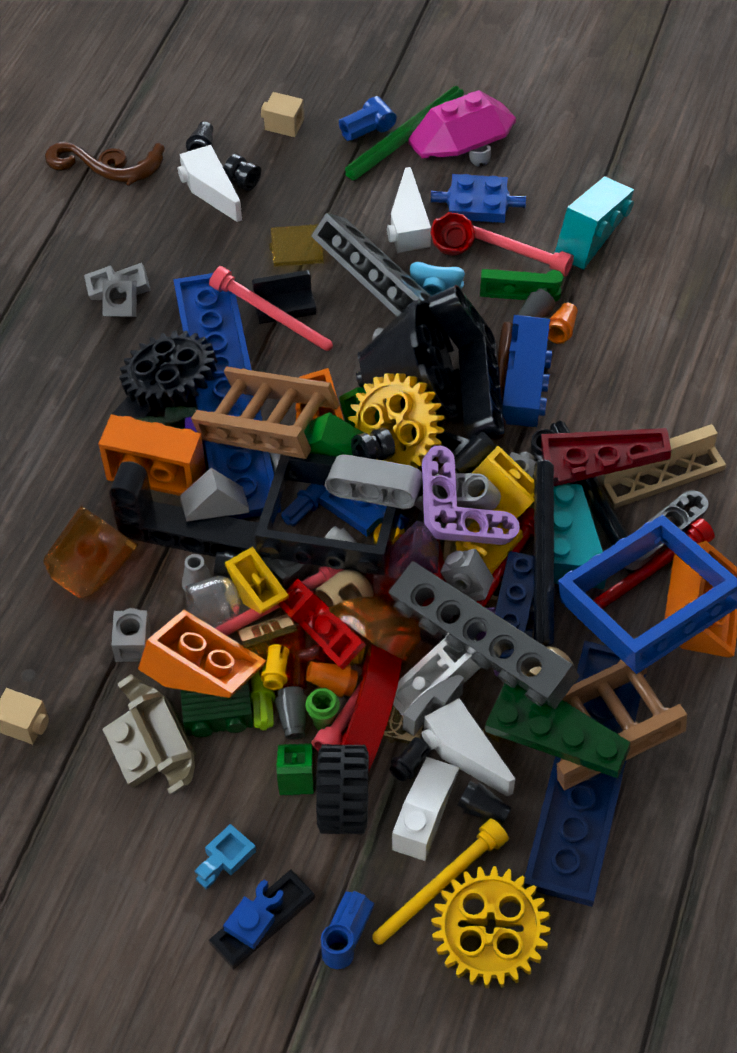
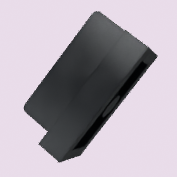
(287, 292)

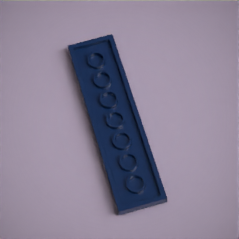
(578, 821)

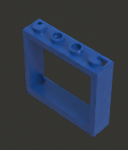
(672, 631)

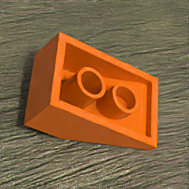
(198, 658)

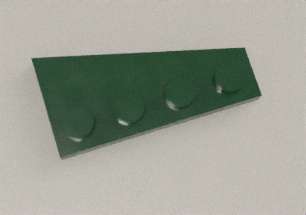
(557, 732)

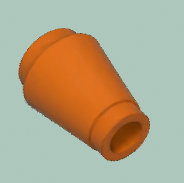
(562, 323)
(332, 678)

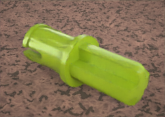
(262, 703)

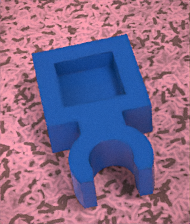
(252, 918)

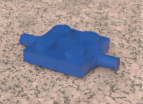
(479, 197)
(358, 514)

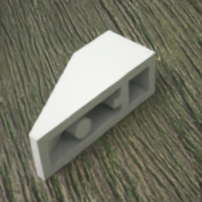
(209, 181)
(409, 220)
(432, 669)
(463, 744)
(424, 809)

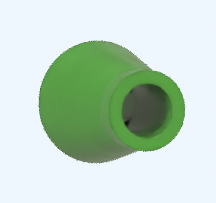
(322, 707)

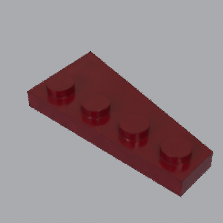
(603, 452)

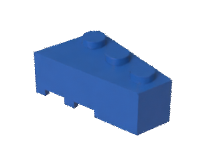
(526, 371)

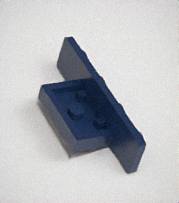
(516, 594)

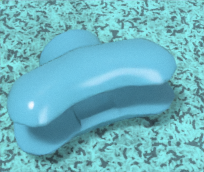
(435, 278)

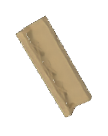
(683, 449)

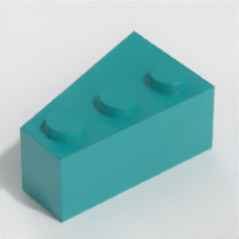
(593, 219)
(573, 531)

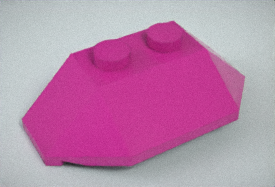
(461, 126)

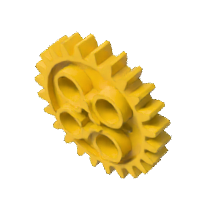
(418, 412)
(487, 959)

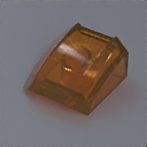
(87, 554)
(380, 624)

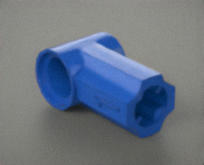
(372, 116)
(346, 929)

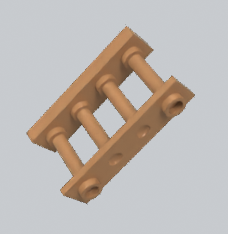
(269, 434)
(642, 736)

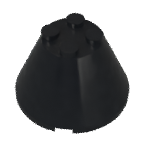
(418, 348)

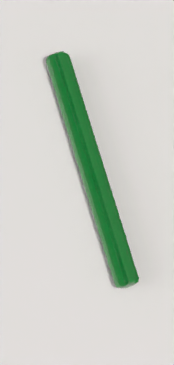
(396, 138)

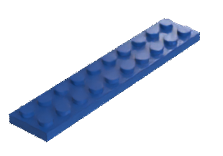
(219, 321)

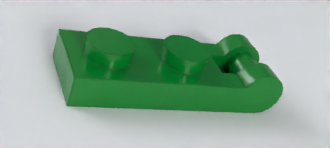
(519, 285)

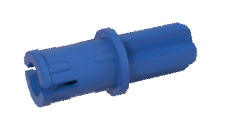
(305, 501)

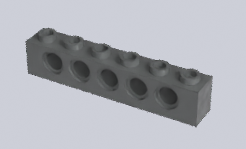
(368, 263)
(546, 687)

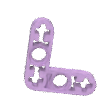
(448, 509)

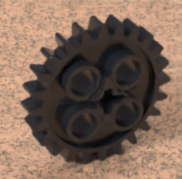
(168, 369)

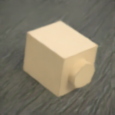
(283, 114)
(22, 716)

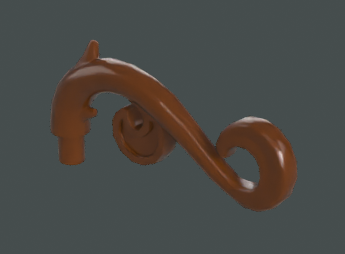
(102, 166)

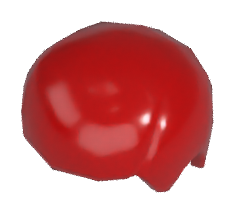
(452, 234)

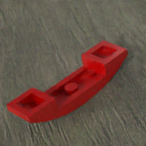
(324, 627)
(373, 701)

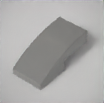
(95, 279)
(430, 701)

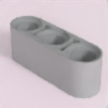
(374, 481)
(467, 489)

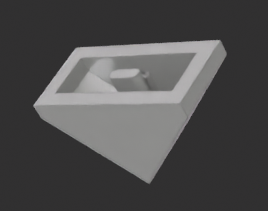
(213, 497)

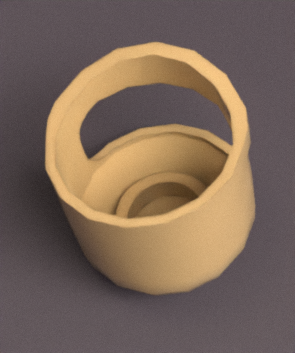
(344, 586)

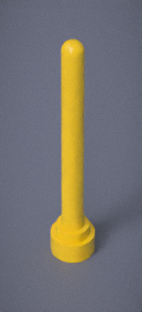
(491, 836)

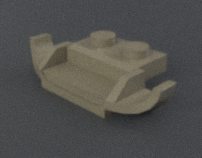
(150, 738)

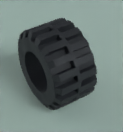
(342, 789)

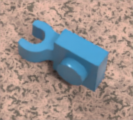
(225, 852)

